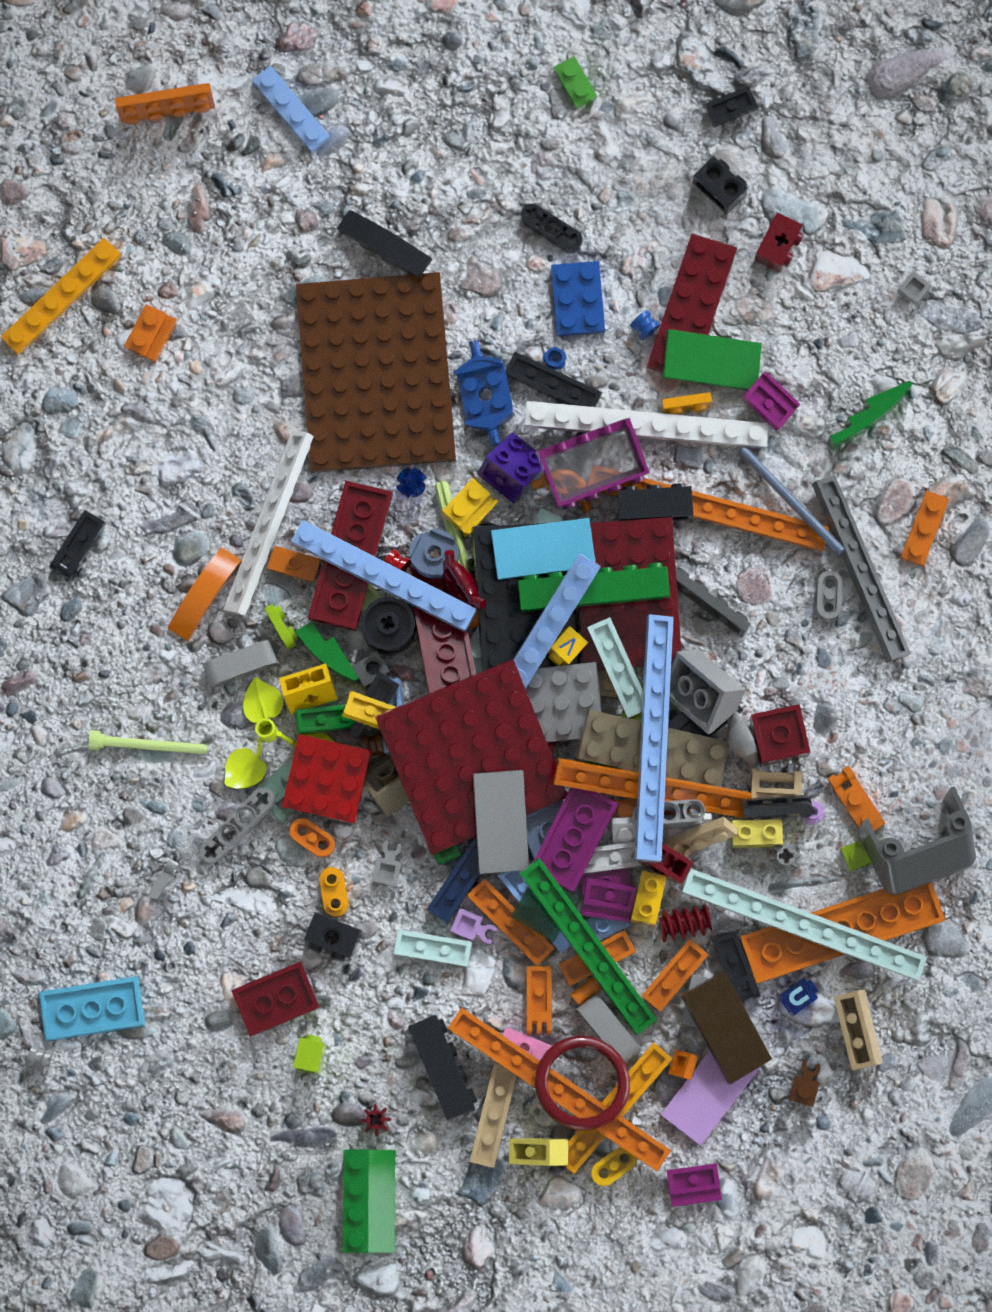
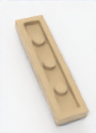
(493, 1116)

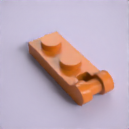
(855, 799)

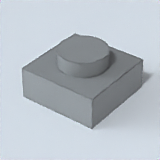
(914, 288)

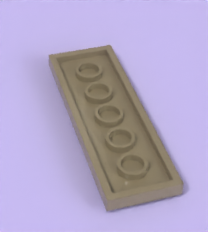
(617, 739)

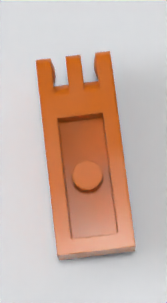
(539, 998)

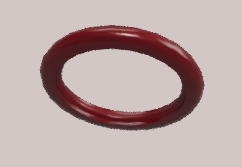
(552, 1109)

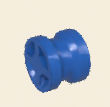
(645, 325)

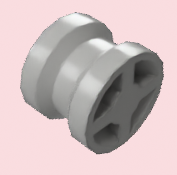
(39, 1058)

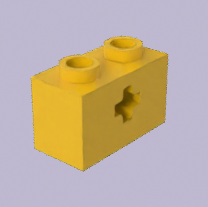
(308, 688)
(648, 899)

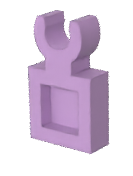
(469, 925)

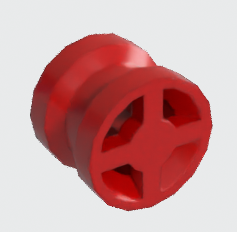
(397, 561)

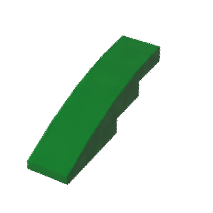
(876, 408)

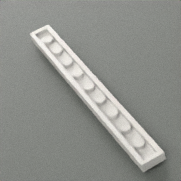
(648, 424)

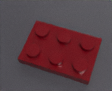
(275, 999)

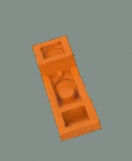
(203, 593)

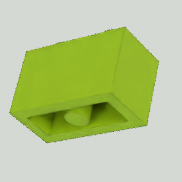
(310, 1054)

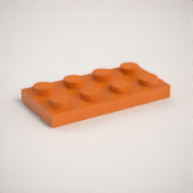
(165, 103)

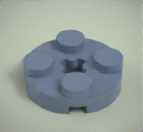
(428, 542)

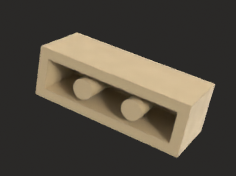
(858, 1029)

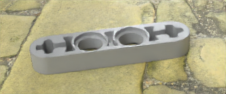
(240, 828)

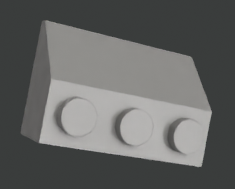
(703, 690)

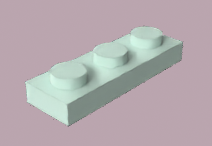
(432, 948)

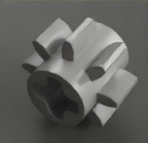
(789, 852)

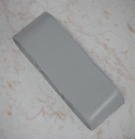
(240, 664)
(680, 810)
(608, 1027)

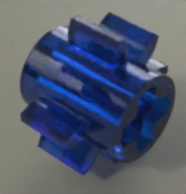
(411, 482)

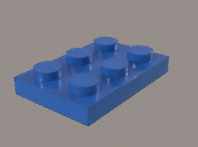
(578, 298)

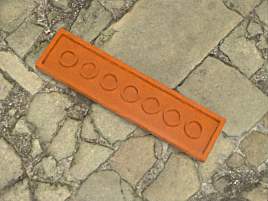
(877, 914)

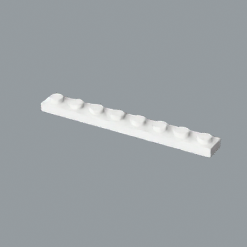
(268, 523)

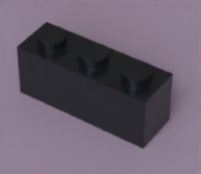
(656, 502)

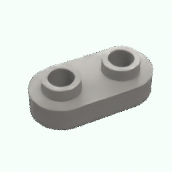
(829, 596)

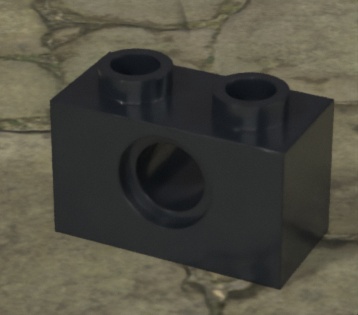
(321, 926)

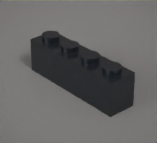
(441, 1067)

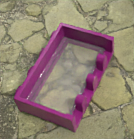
(593, 463)

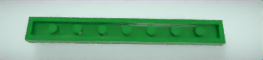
(587, 946)

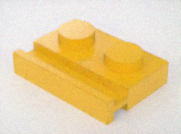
(469, 507)

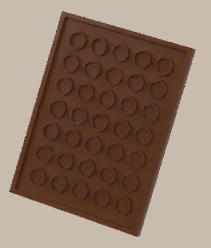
(375, 372)

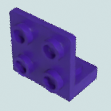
(510, 467)

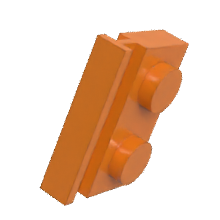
(150, 333)

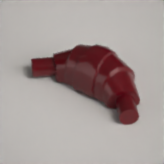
(460, 582)

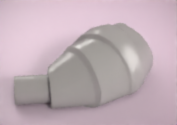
(741, 740)

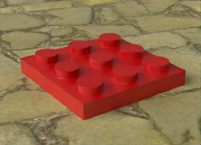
(326, 778)

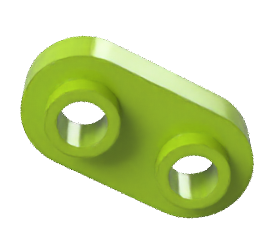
(276, 617)

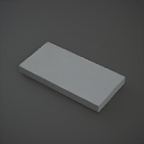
(500, 821)

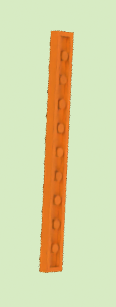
(745, 518)
(560, 1089)

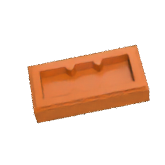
(294, 564)

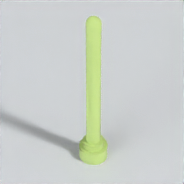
(98, 740)

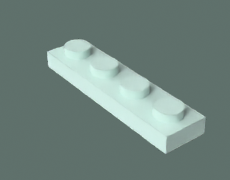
(617, 666)

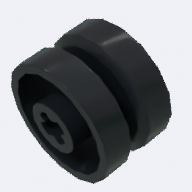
(384, 612)

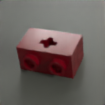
(782, 229)
(672, 865)

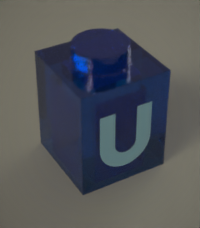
(799, 996)

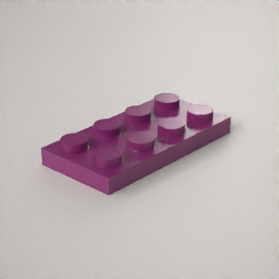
(575, 835)

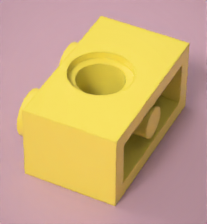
(757, 834)
(538, 1151)

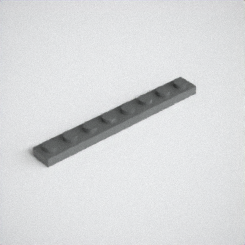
(861, 569)

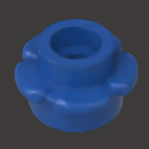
(554, 352)

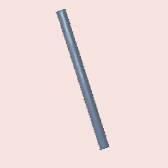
(791, 500)

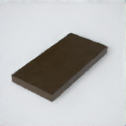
(726, 1027)

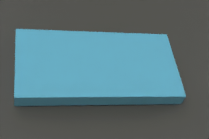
(541, 548)
(92, 1009)

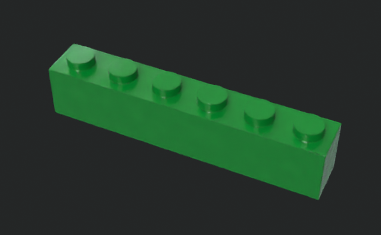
(606, 587)

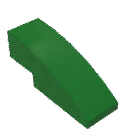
(327, 652)

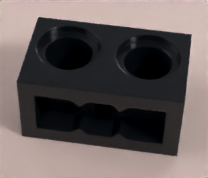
(715, 188)

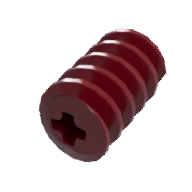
(685, 922)

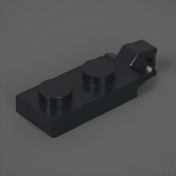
(380, 689)

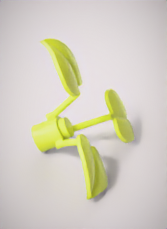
(260, 702)

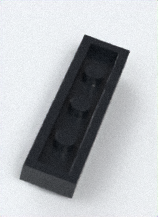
(551, 382)

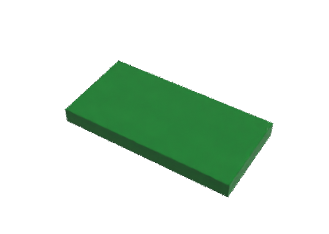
(711, 360)

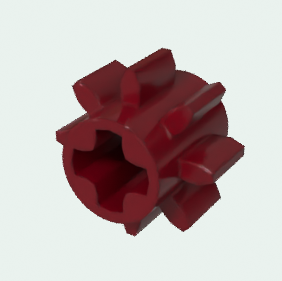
(375, 1112)

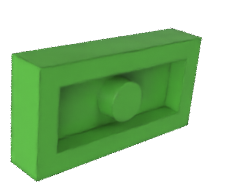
(575, 82)

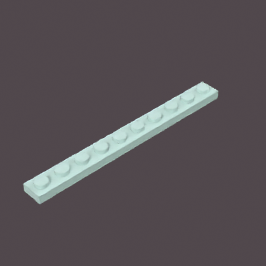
(804, 925)

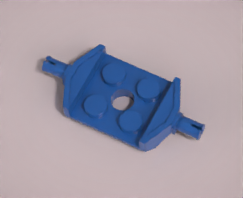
(473, 378)

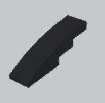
(384, 244)

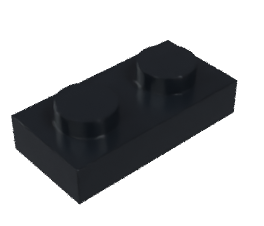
(731, 106)

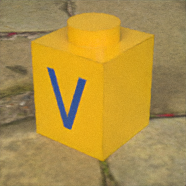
(566, 647)

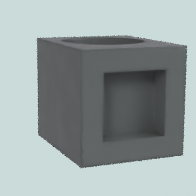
(361, 667)

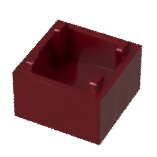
(779, 735)

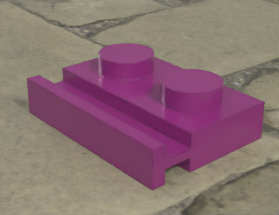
(770, 401)
(608, 900)
(694, 1185)

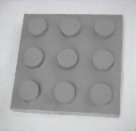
(562, 699)

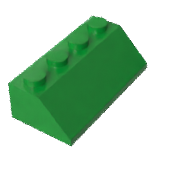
(368, 1201)

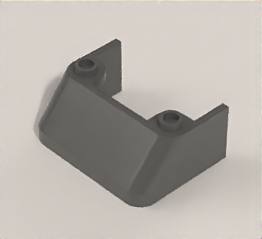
(909, 870)

